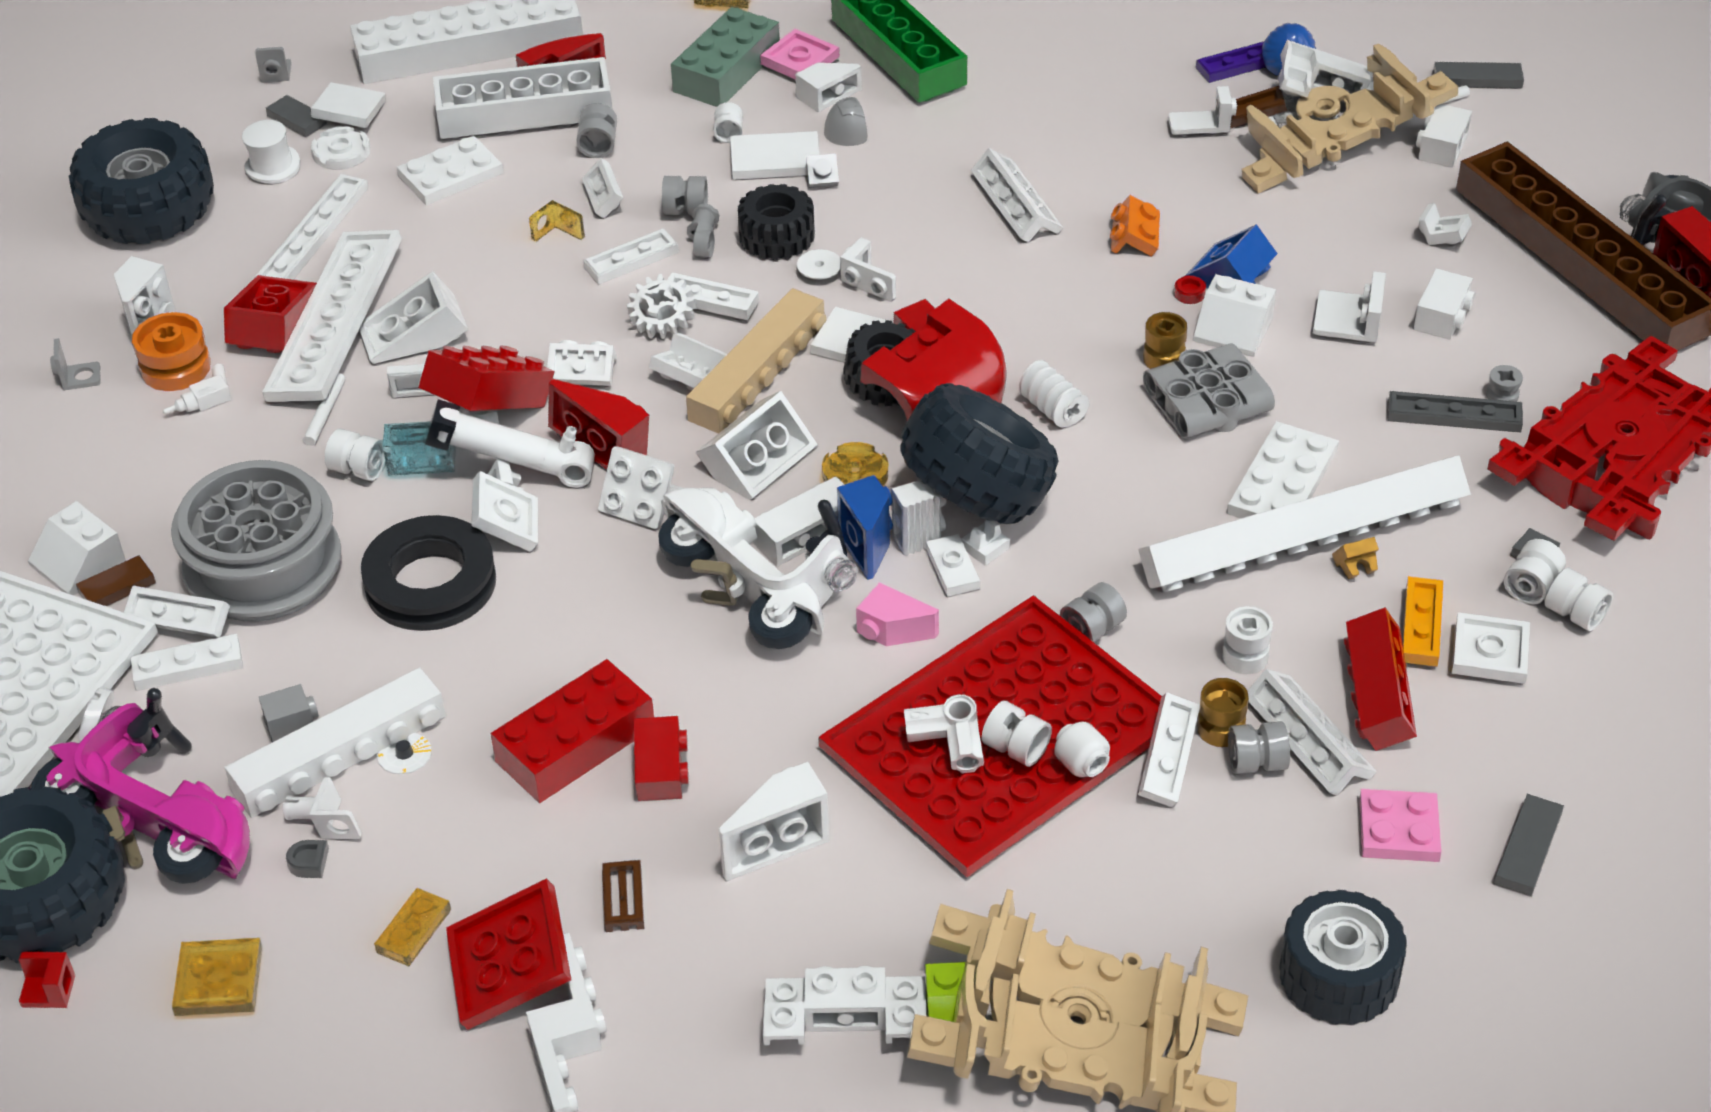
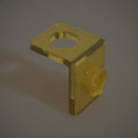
(557, 217)

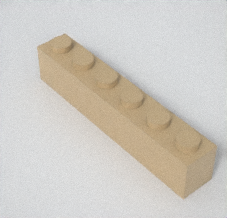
(755, 361)

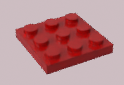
(508, 954)

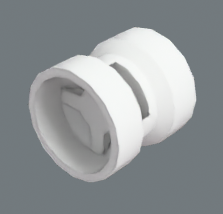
(728, 121)

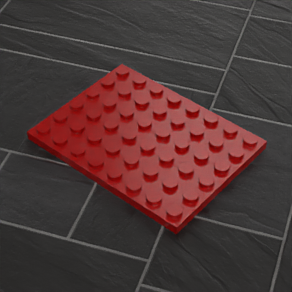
(1019, 658)

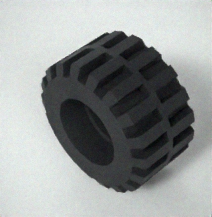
(776, 221)
(863, 345)

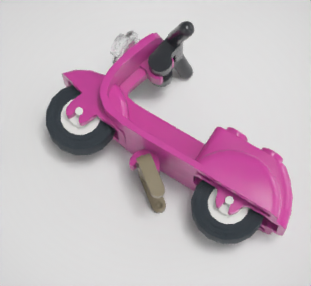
(191, 828)

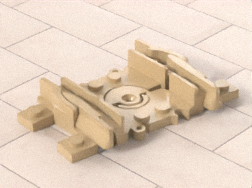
(1124, 1012)

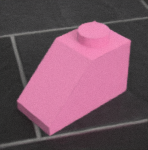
(895, 617)

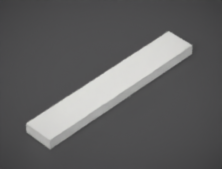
(315, 228)

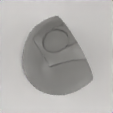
(846, 123)

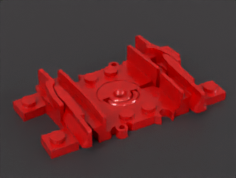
(1636, 395)

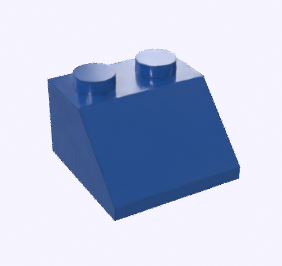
(1237, 256)
(865, 522)

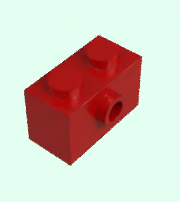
(658, 758)

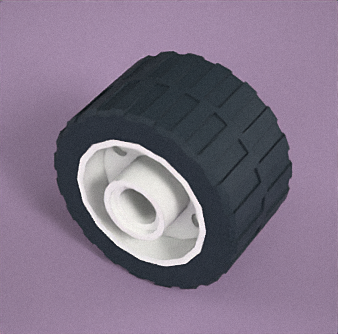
(1342, 956)

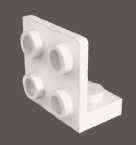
(1351, 314)

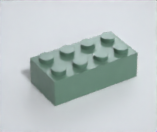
(724, 57)

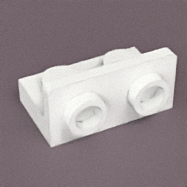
(582, 362)

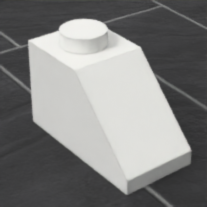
(827, 84)

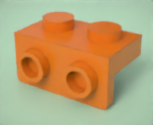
(1136, 225)

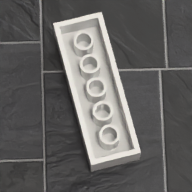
(519, 97)

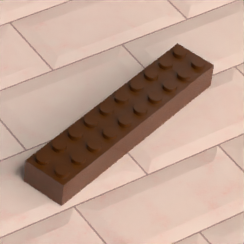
(1585, 247)

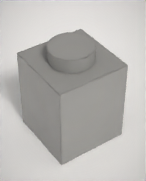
(287, 711)

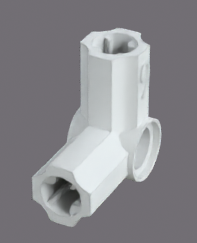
(953, 720)

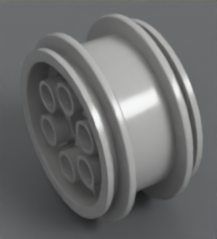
(257, 539)

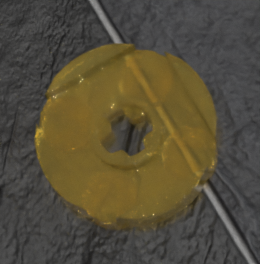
(855, 455)

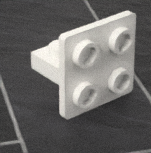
(636, 487)

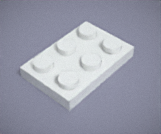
(450, 170)

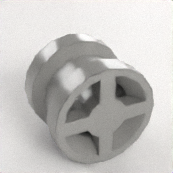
(1504, 383)

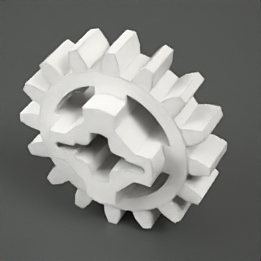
(661, 306)

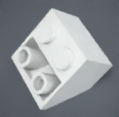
(143, 291)

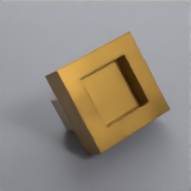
(1357, 552)

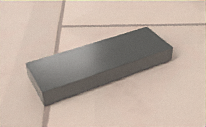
(1482, 74)
(1529, 844)

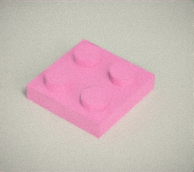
(797, 53)
(1400, 825)

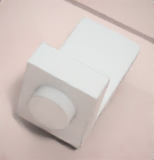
(1206, 121)
(859, 272)

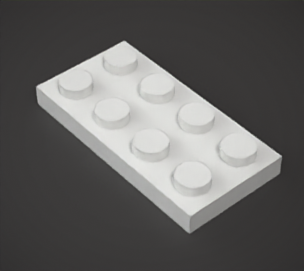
(1283, 470)

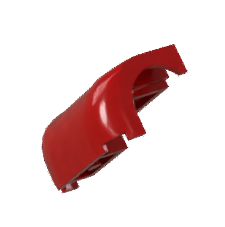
(945, 350)

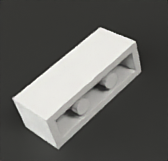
(789, 526)

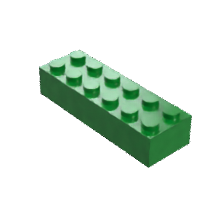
(903, 45)

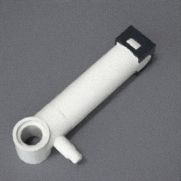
(566, 459)

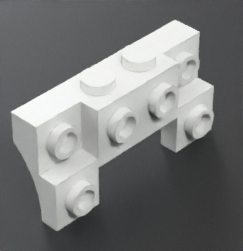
(1311, 68)
(842, 1002)

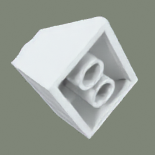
(757, 446)

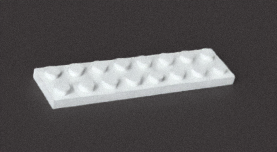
(332, 316)

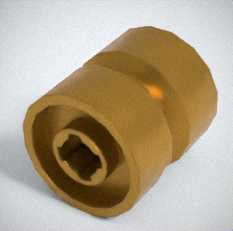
(1164, 338)
(1221, 706)

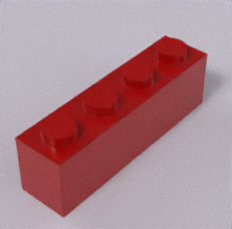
(1379, 680)

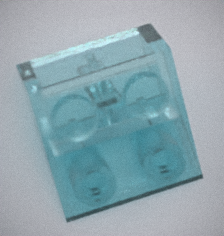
(407, 453)

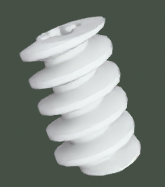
(1053, 394)

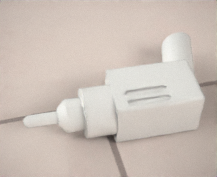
(204, 393)

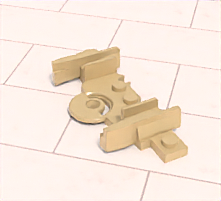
(1308, 140)

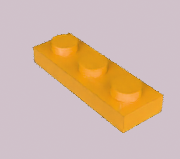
(1422, 621)

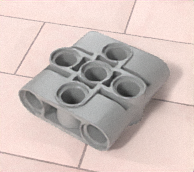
(1208, 390)

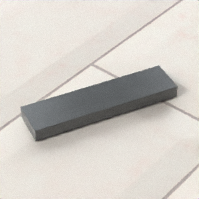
(1455, 411)

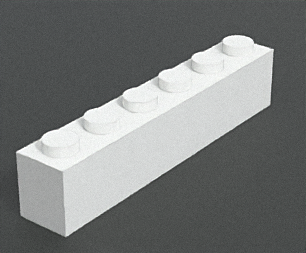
(335, 742)

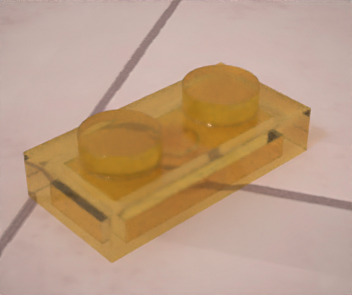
(412, 927)

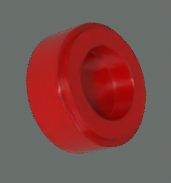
(1190, 289)

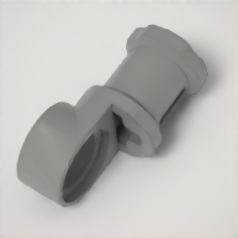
(702, 231)

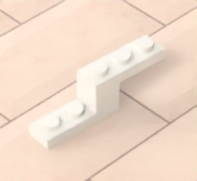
(566, 1031)

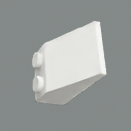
(413, 322)
(775, 822)

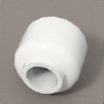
(1082, 749)

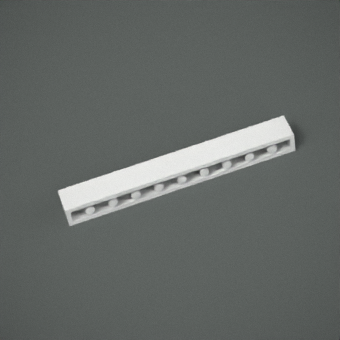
(1304, 522)

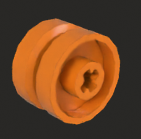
(171, 351)

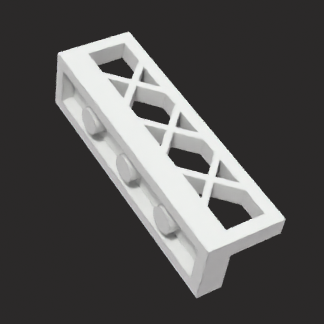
(1014, 195)
(1309, 731)

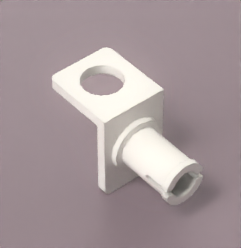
(323, 811)

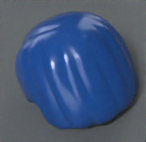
(1276, 40)

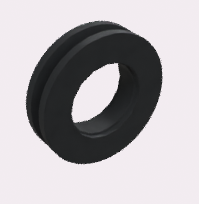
(434, 606)

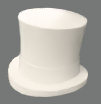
(269, 153)

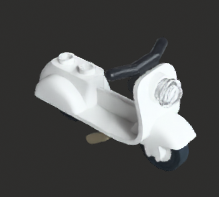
(715, 538)

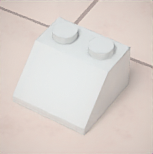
(1235, 314)
(75, 548)

